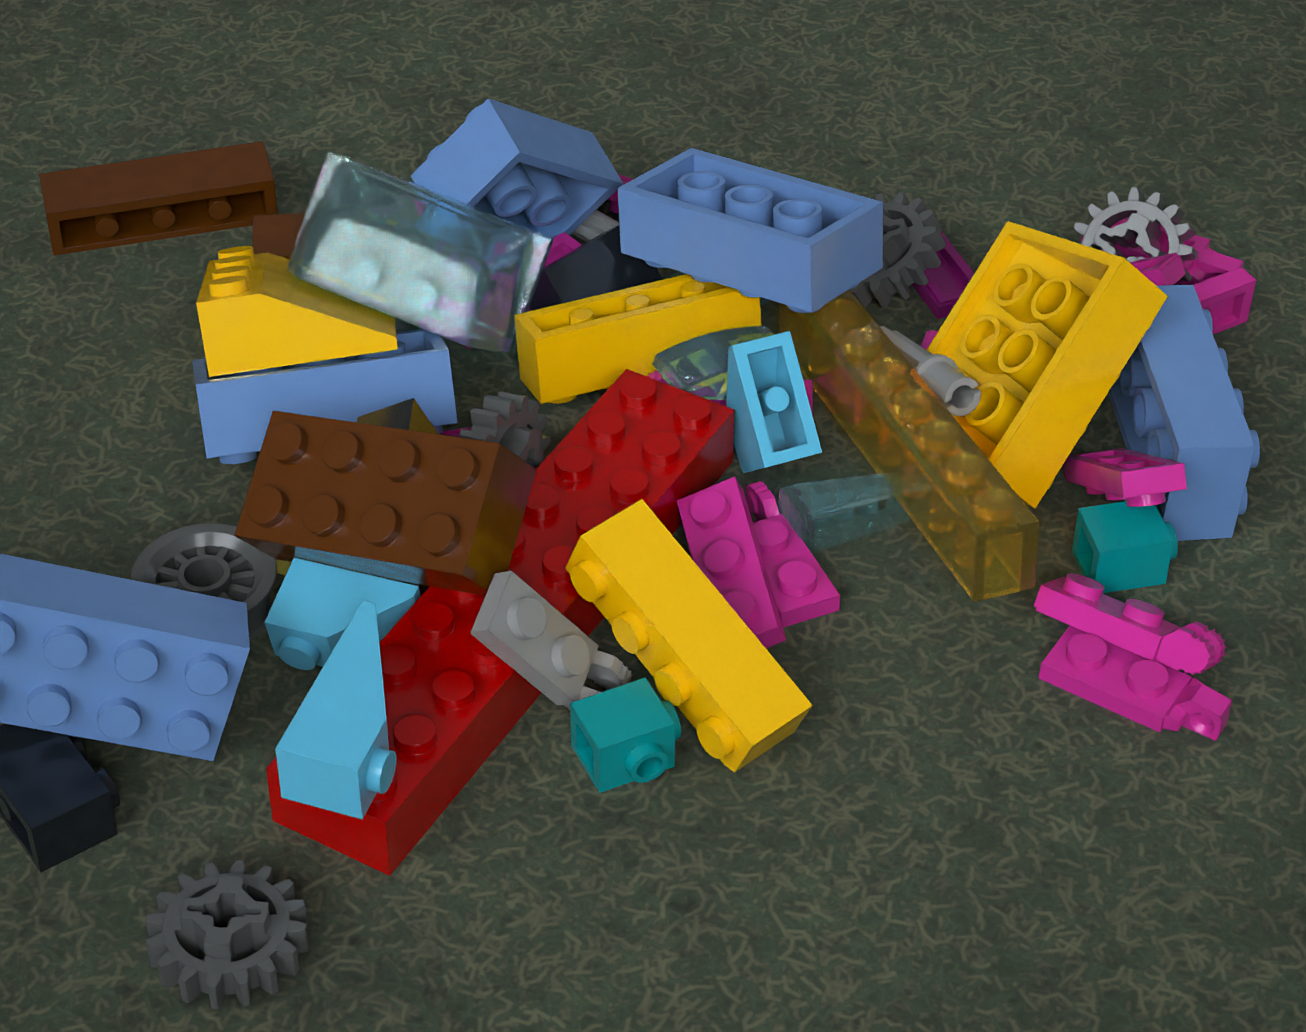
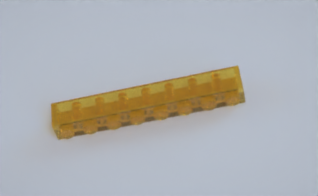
(911, 437)

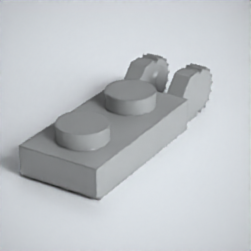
(543, 643)

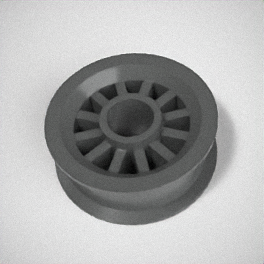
(212, 563)

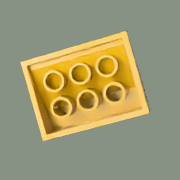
(267, 318)
(1045, 342)

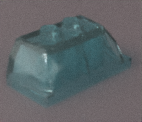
(418, 254)

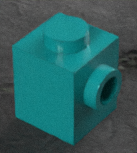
(1124, 545)
(624, 735)

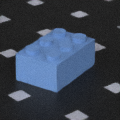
(522, 169)

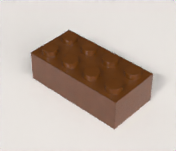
(386, 501)

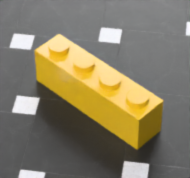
(596, 338)
(686, 636)

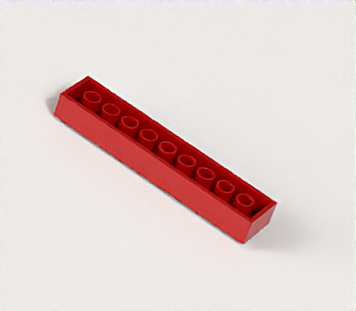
(449, 692)

